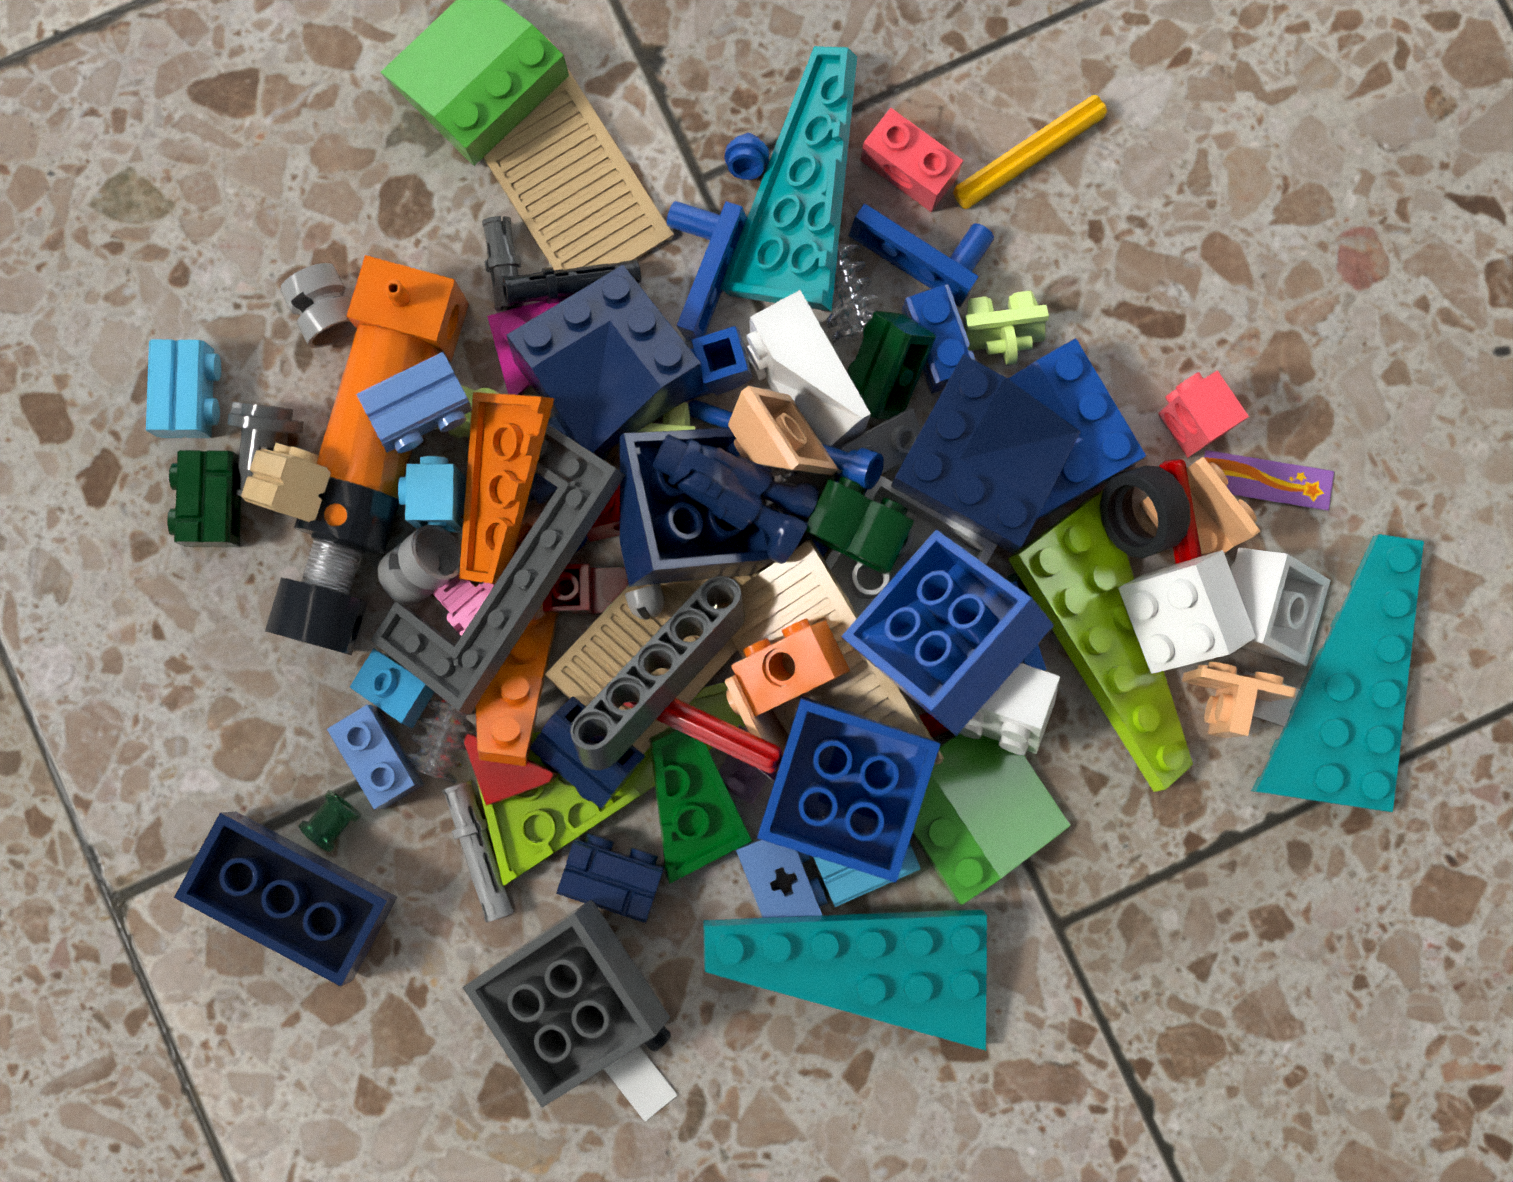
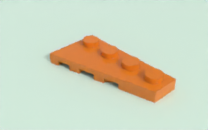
(500, 471)
(512, 699)

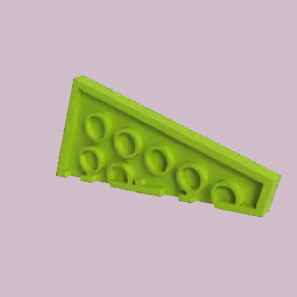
(1075, 581)
(553, 815)

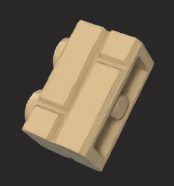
(286, 481)

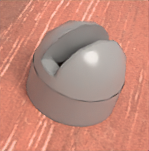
(646, 601)

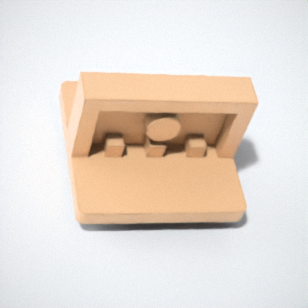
(1235, 698)

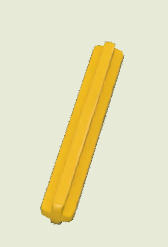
(1029, 151)

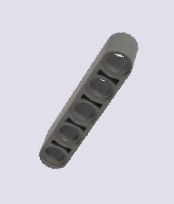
(655, 692)

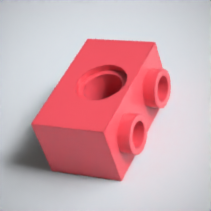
(911, 159)

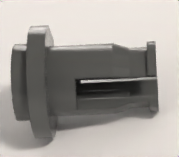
(260, 428)

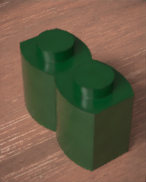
(859, 526)

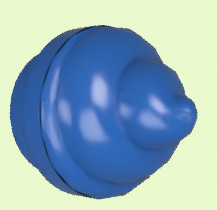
(746, 156)

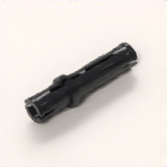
(561, 283)

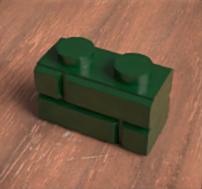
(890, 362)
(206, 499)

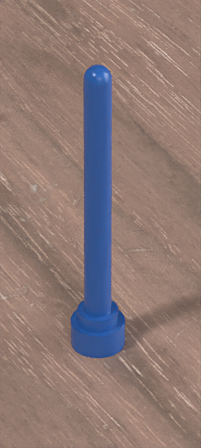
(859, 466)

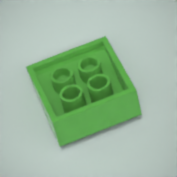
(477, 73)
(983, 815)

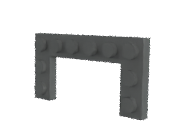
(467, 668)

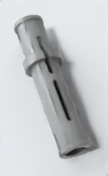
(477, 851)

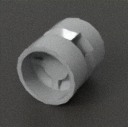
(318, 299)
(420, 565)

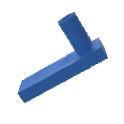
(723, 234)
(919, 257)

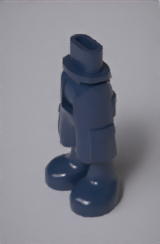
(733, 492)

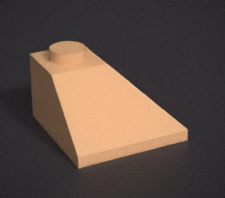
(776, 434)

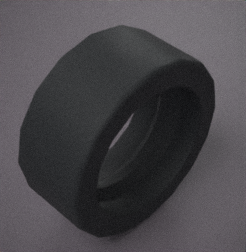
(1168, 499)

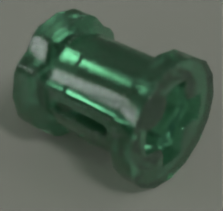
(329, 821)

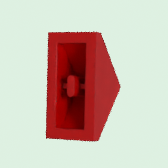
(503, 780)

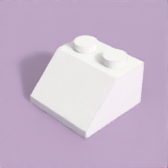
(1281, 603)

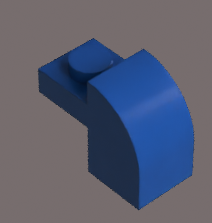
(722, 361)

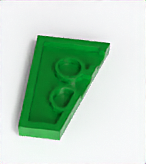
(692, 804)

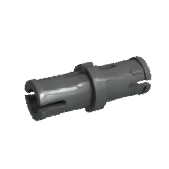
(501, 256)

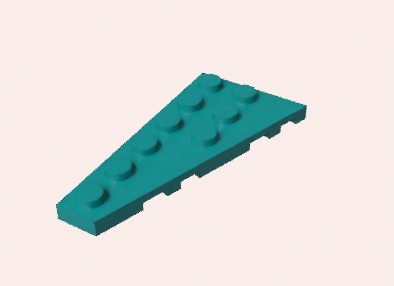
(798, 207)
(1351, 705)
(889, 967)

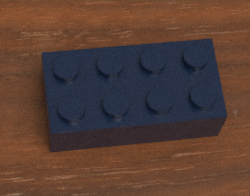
(285, 897)

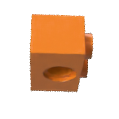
(815, 660)

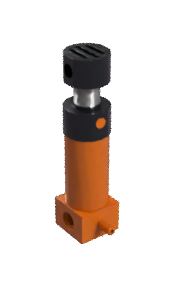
(399, 323)

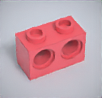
(1201, 411)

